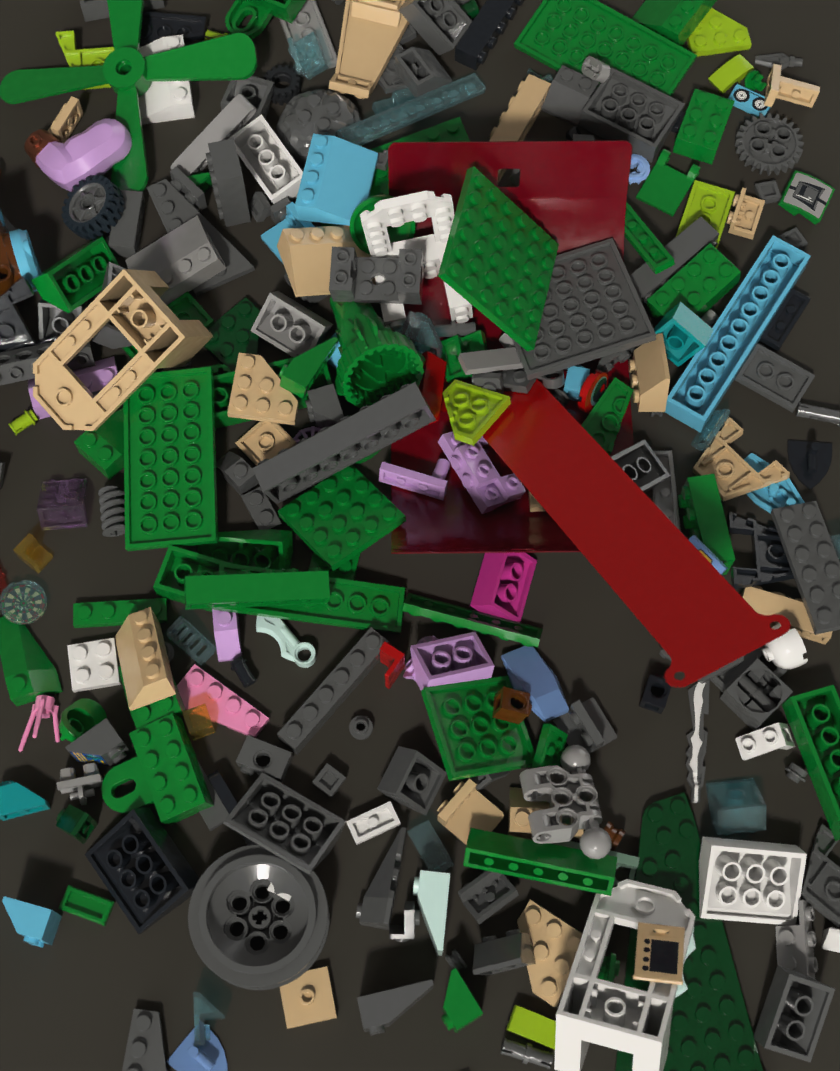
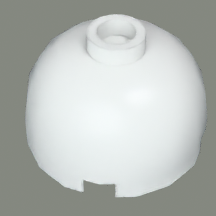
(786, 650)

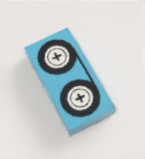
(749, 101)

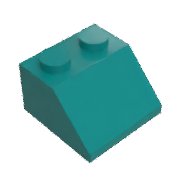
(683, 333)

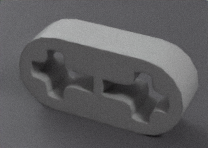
(596, 69)

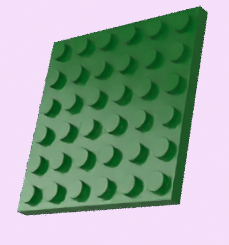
(499, 259)

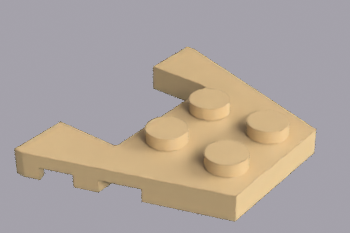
(731, 471)

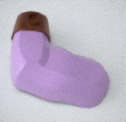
(82, 154)

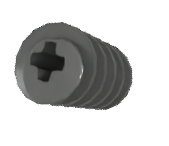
(112, 511)

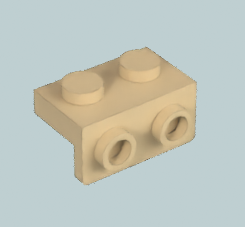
(746, 215)

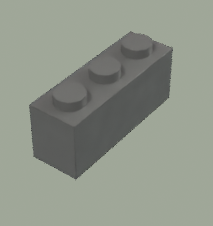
(126, 235)

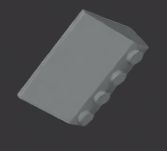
(180, 258)

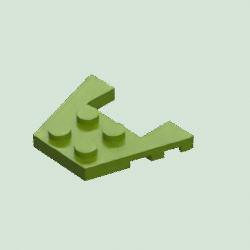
(82, 57)

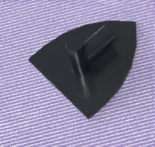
(809, 460)

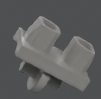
(69, 782)

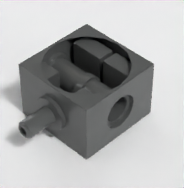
(756, 694)

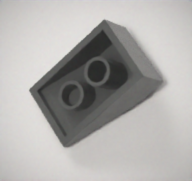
(642, 465)
(385, 1007)

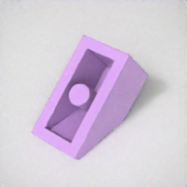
(226, 635)

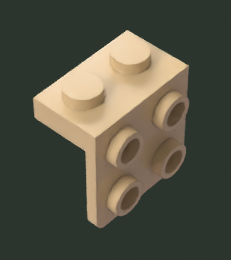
(467, 811)

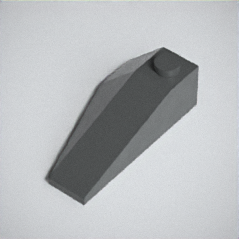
(380, 896)

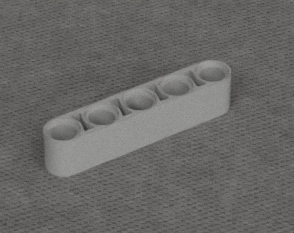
(223, 126)

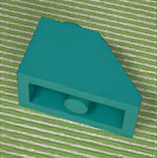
(19, 801)

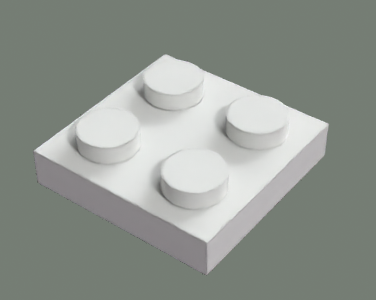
(93, 665)

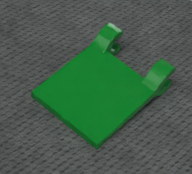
(666, 186)

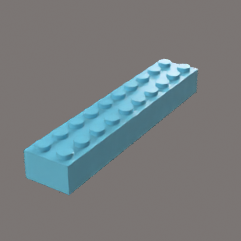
(736, 333)

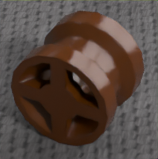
(615, 834)

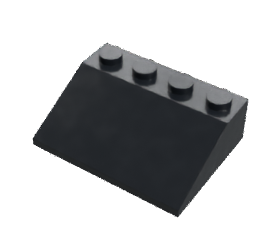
(143, 868)

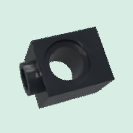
(651, 702)

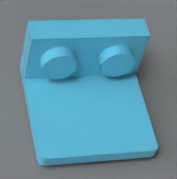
(272, 236)

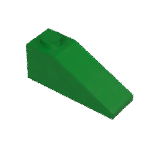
(306, 367)

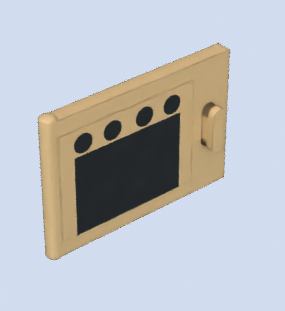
(659, 954)

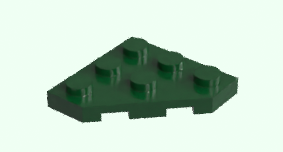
(233, 334)

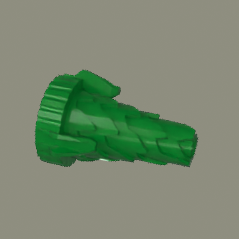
(372, 356)

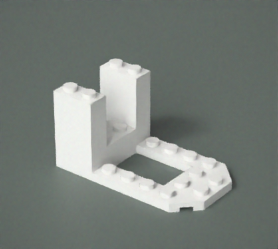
(415, 208)
(613, 1012)

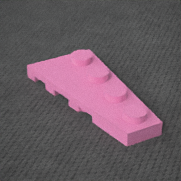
(222, 703)

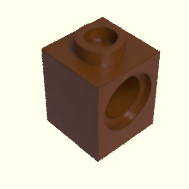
(503, 705)

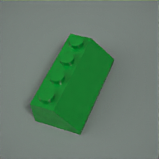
(75, 276)

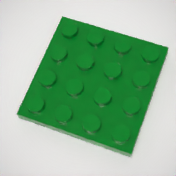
(341, 516)
(467, 733)

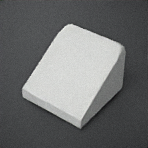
(831, 939)

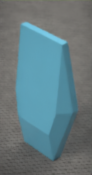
(775, 495)

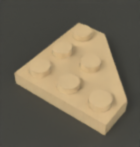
(258, 393)
(553, 948)

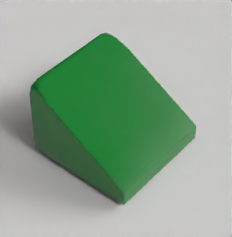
(202, 181)

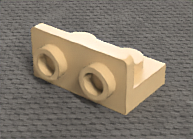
(66, 119)

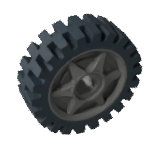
(93, 207)

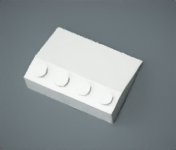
(166, 99)
(750, 881)

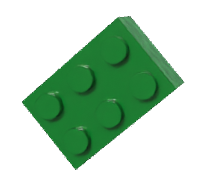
(703, 126)
(177, 565)

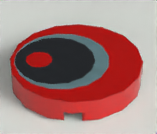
(592, 390)

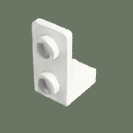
(765, 740)

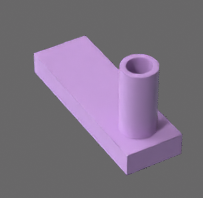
(432, 486)

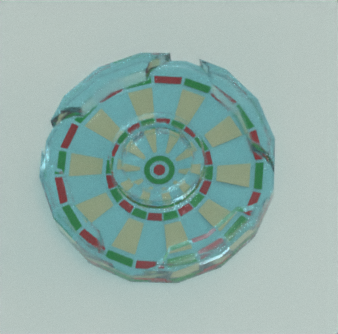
(23, 602)

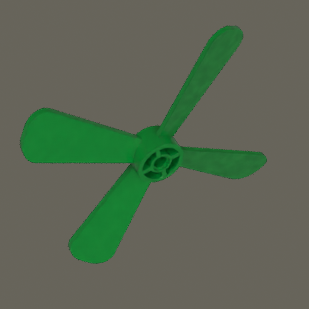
(132, 75)

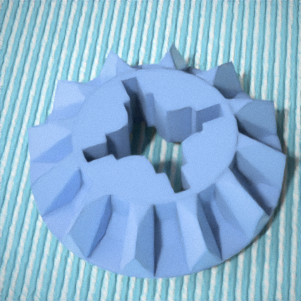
(642, 170)

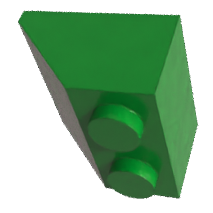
(459, 1004)

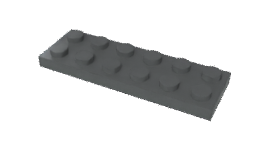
(811, 562)

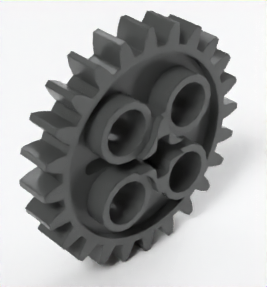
(766, 137)

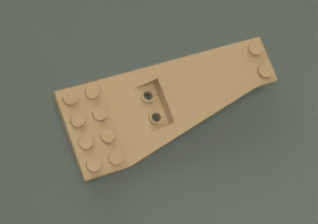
(366, 44)

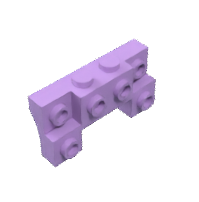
(479, 474)

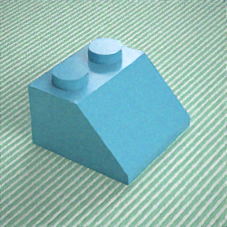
(32, 921)

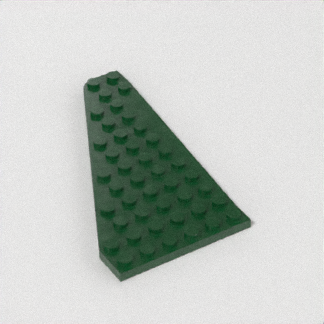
(710, 1017)

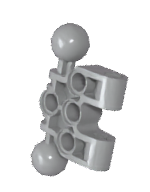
(572, 788)

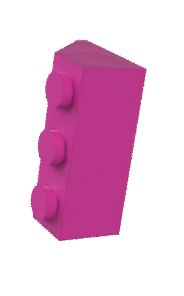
(504, 584)

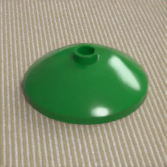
(395, 233)

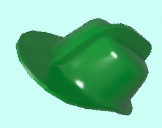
(80, 718)

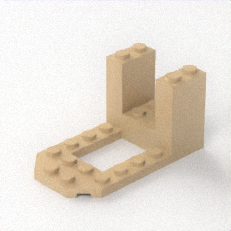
(145, 320)

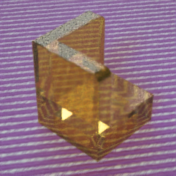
(33, 553)
(198, 722)

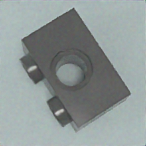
(254, 749)

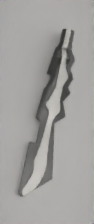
(697, 739)

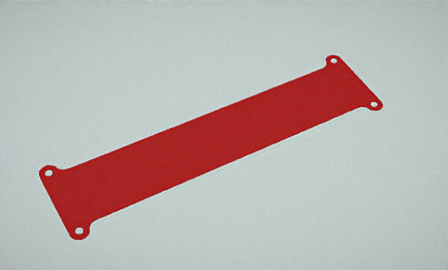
(628, 539)

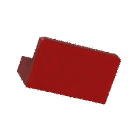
(394, 660)

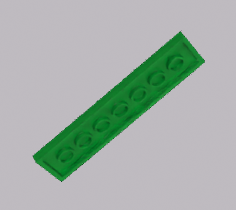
(350, 605)

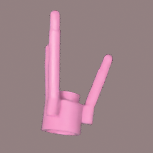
(41, 709)

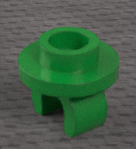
(753, 81)

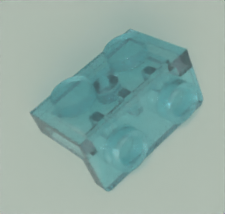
(308, 56)

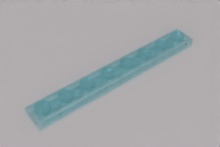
(412, 110)

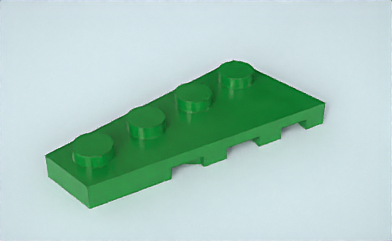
(606, 416)

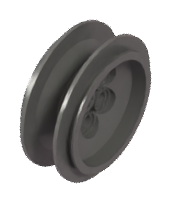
(213, 916)

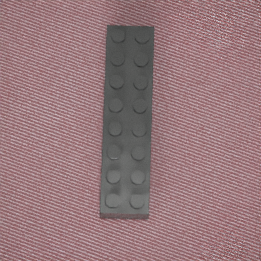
(344, 443)

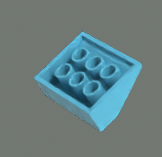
(334, 180)

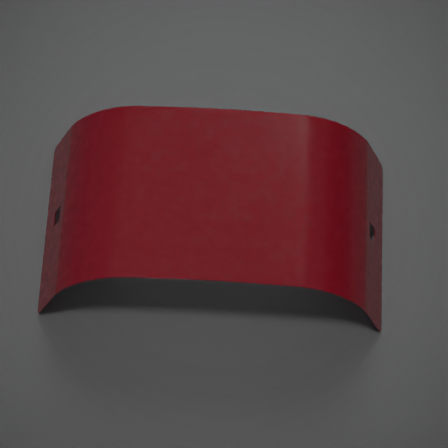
(578, 200)

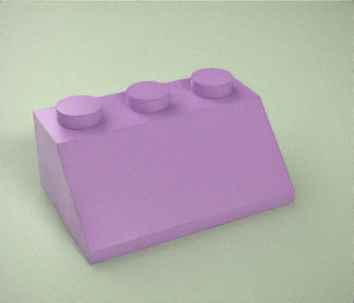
(451, 661)

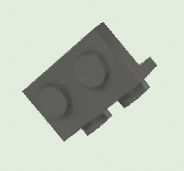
(487, 895)

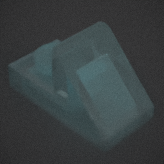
(203, 1011)

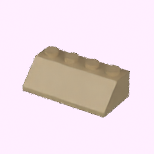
(144, 660)

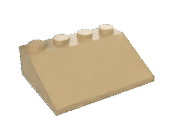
(308, 256)

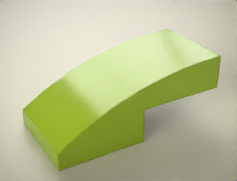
(731, 72)
(532, 1026)

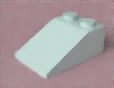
(432, 895)

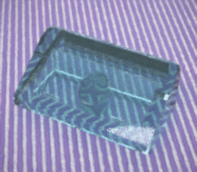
(713, 426)

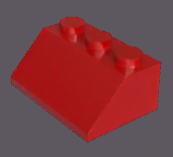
(433, 382)

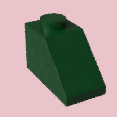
(76, 823)

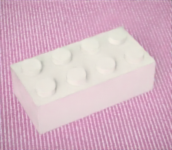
(268, 160)

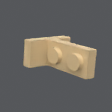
(788, 89)

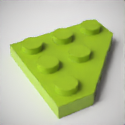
(718, 35)
(472, 410)

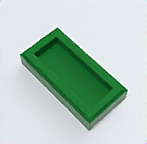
(86, 905)

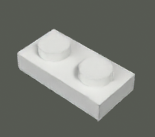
(373, 823)

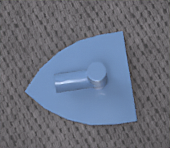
(193, 1058)

